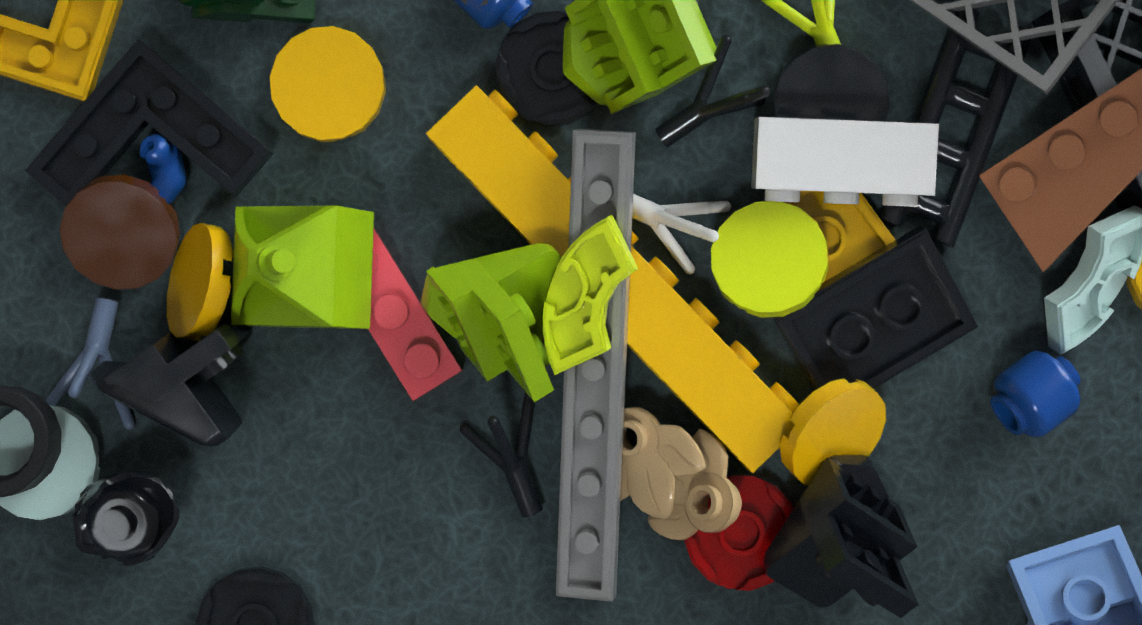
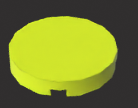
(769, 259)

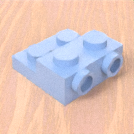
(1080, 582)

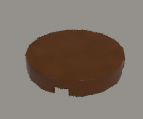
(120, 232)

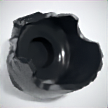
(125, 517)

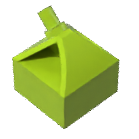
(302, 267)

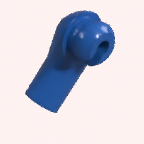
(164, 166)

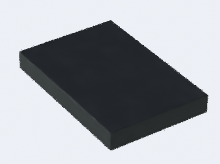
(878, 315)

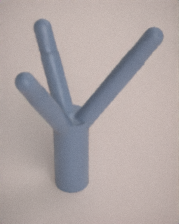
(95, 346)

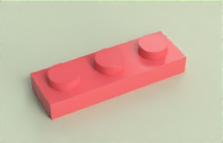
(405, 328)

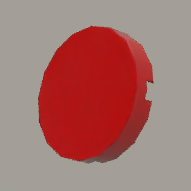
(742, 568)

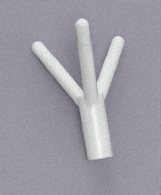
(660, 215)

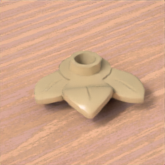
(655, 460)
(693, 493)

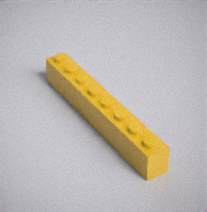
(663, 330)

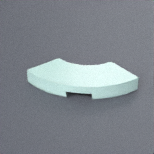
(1084, 299)

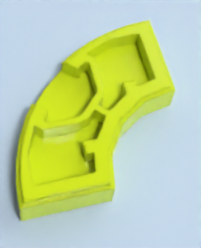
(580, 295)

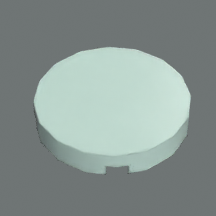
(70, 476)

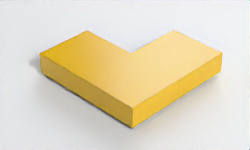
(65, 55)

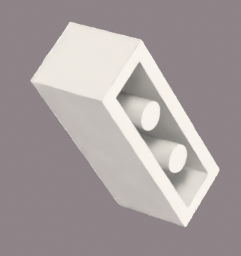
(844, 159)

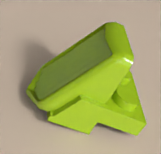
(633, 48)
(497, 311)

